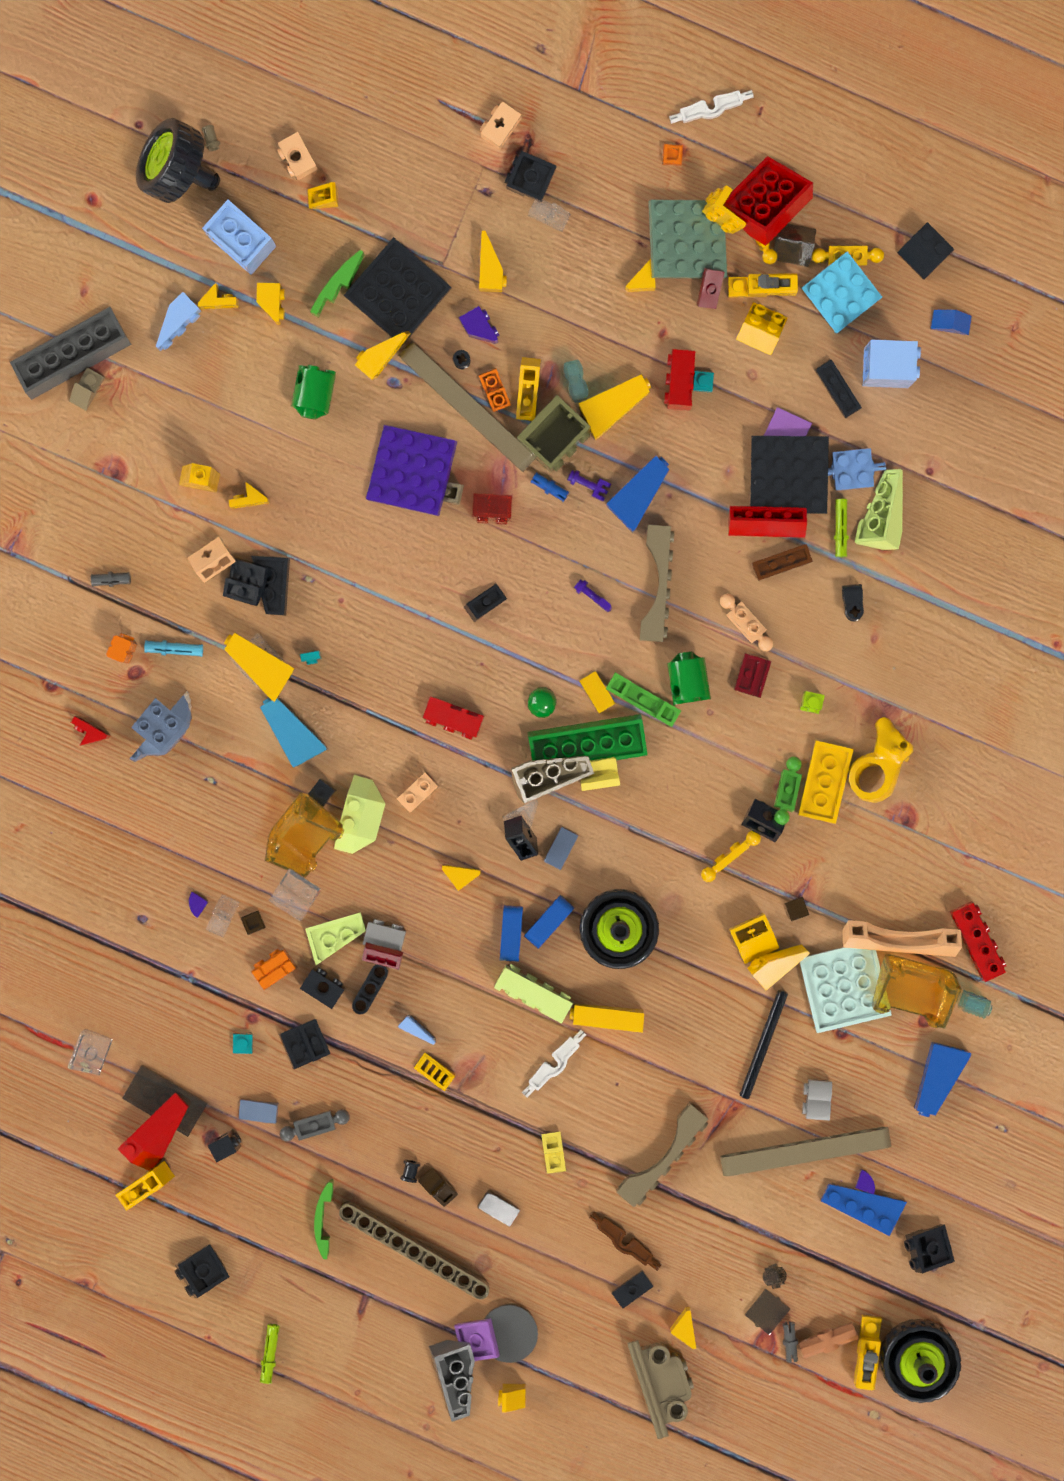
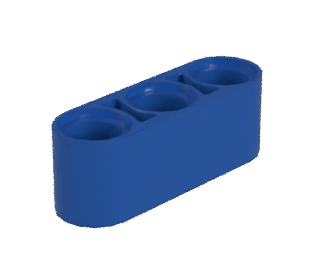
(549, 921)
(511, 933)

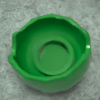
(542, 702)

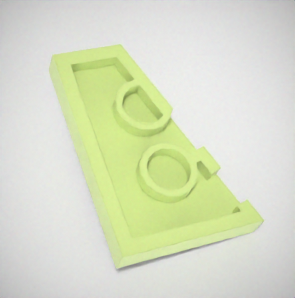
(333, 935)

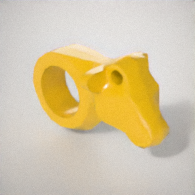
(889, 754)

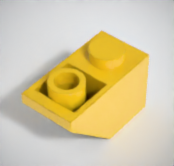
(270, 299)
(512, 1397)

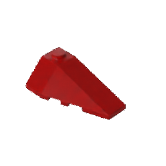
(153, 1137)

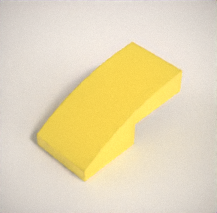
(553, 1152)

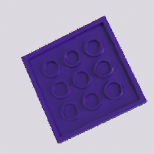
(411, 470)

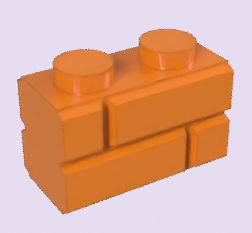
(122, 648)
(274, 968)

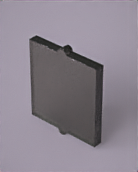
(767, 1311)

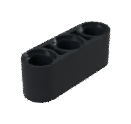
(367, 997)

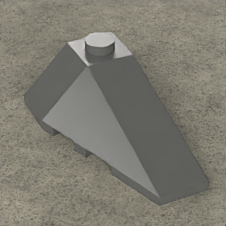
(454, 1370)

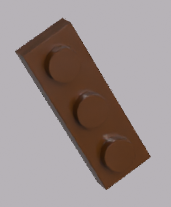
(782, 562)

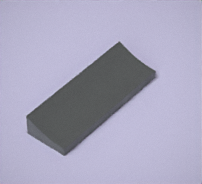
(70, 353)

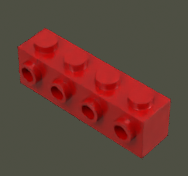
(767, 521)
(978, 942)

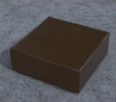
(796, 909)
(253, 922)
(430, 1180)
(444, 1193)

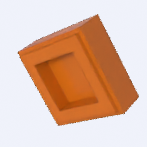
(672, 154)

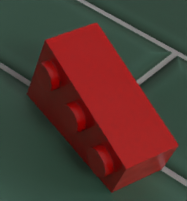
(680, 379)
(453, 718)

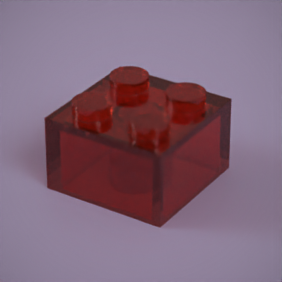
(492, 508)

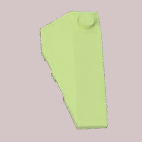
(884, 517)

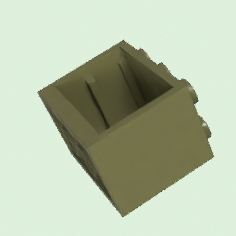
(554, 434)

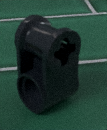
(853, 598)

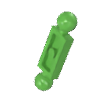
(787, 790)

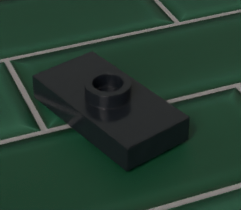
(632, 1289)

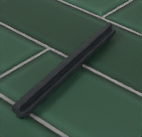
(763, 1044)

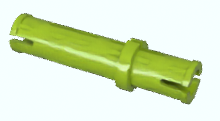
(841, 528)
(268, 1362)

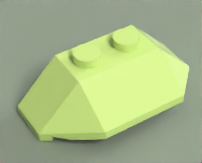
(360, 815)

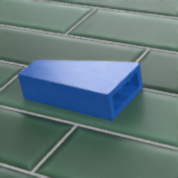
(635, 497)
(939, 1076)

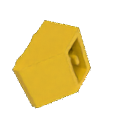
(762, 328)
(754, 938)

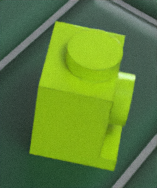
(812, 702)

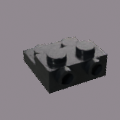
(530, 176)
(929, 1249)
(201, 1271)

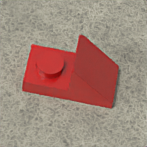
(93, 733)

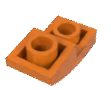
(494, 390)

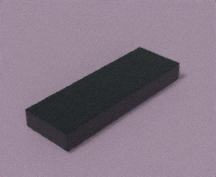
(838, 388)

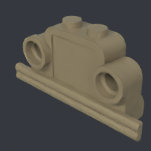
(662, 1383)

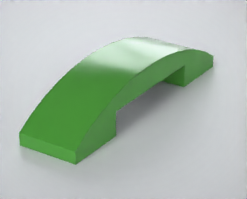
(643, 699)
(323, 1241)

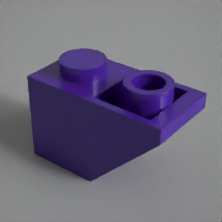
(477, 326)

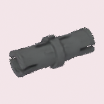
(110, 579)
(790, 1342)

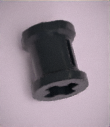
(459, 354)
(410, 1171)

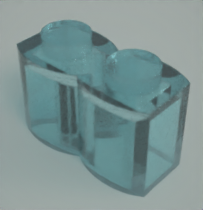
(574, 376)

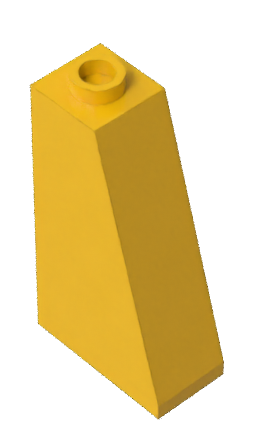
(611, 405)
(199, 477)
(262, 667)
(608, 1017)

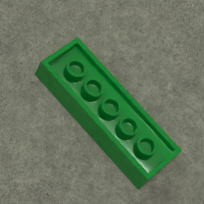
(596, 739)

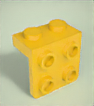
(718, 213)

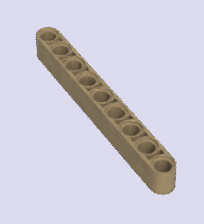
(467, 407)
(805, 1151)
(409, 1241)

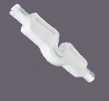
(701, 110)
(561, 1055)

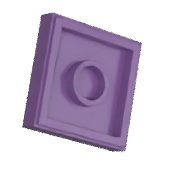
(480, 1336)

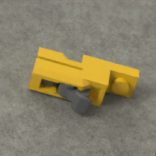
(762, 285)
(868, 1353)

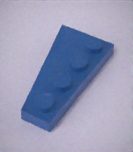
(871, 1209)

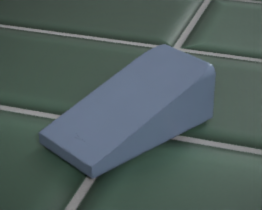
(561, 848)
(258, 1111)

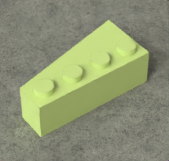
(533, 993)

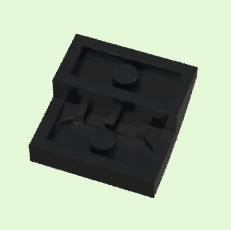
(246, 582)
(304, 1044)

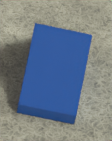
(951, 321)

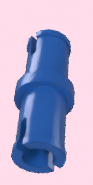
(550, 487)

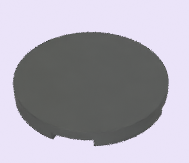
(514, 1332)

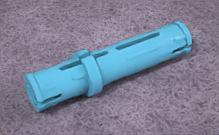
(173, 648)

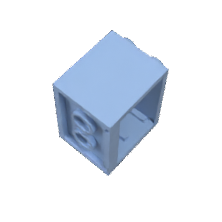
(239, 237)
(891, 363)

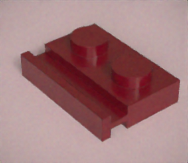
(752, 675)

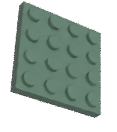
(684, 240)

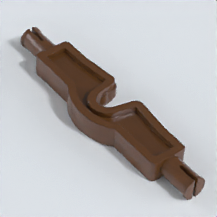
(632, 1248)

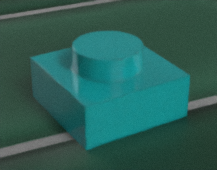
(703, 381)
(311, 657)
(242, 1043)

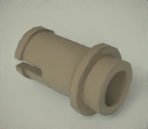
(210, 138)

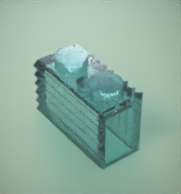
(975, 1004)

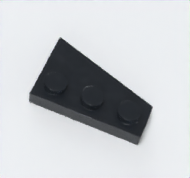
(276, 586)

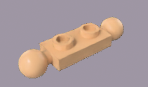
(746, 622)

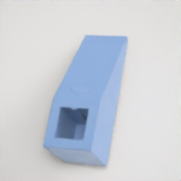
(178, 316)

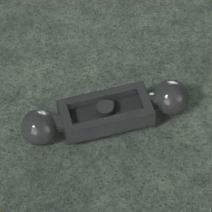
(314, 1125)

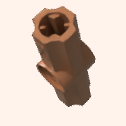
(828, 1340)

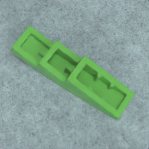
(341, 278)

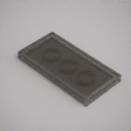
(150, 1091)

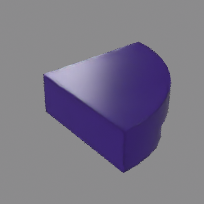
(197, 904)
(865, 1182)

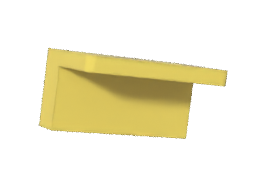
(604, 774)

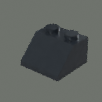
(925, 251)

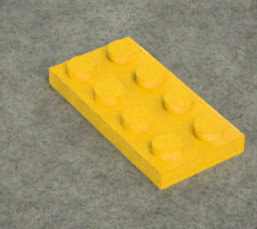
(825, 782)

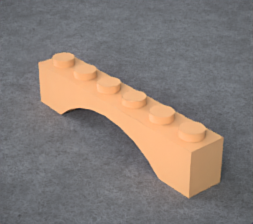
(934, 942)

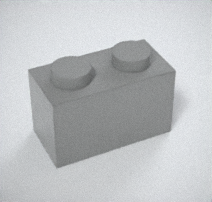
(385, 935)

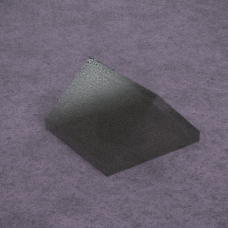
(795, 244)

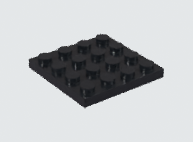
(397, 290)
(790, 472)

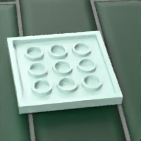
(841, 987)

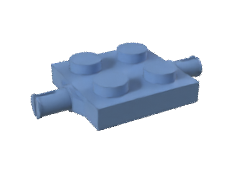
(853, 469)

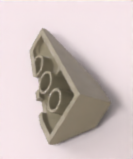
(547, 775)

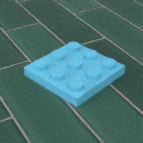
(841, 292)

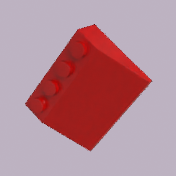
(769, 199)

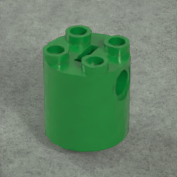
(313, 391)
(688, 678)

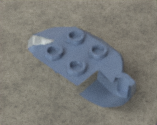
(162, 727)

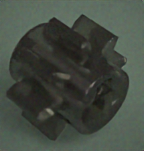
(774, 1276)

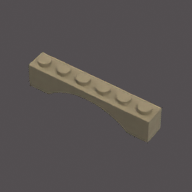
(658, 543)
(638, 1184)

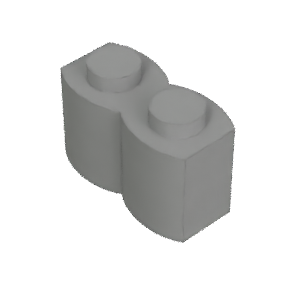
(818, 1099)

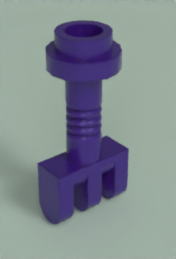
(575, 477)
(581, 586)

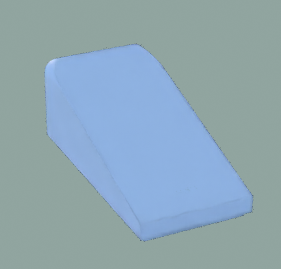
(411, 1026)

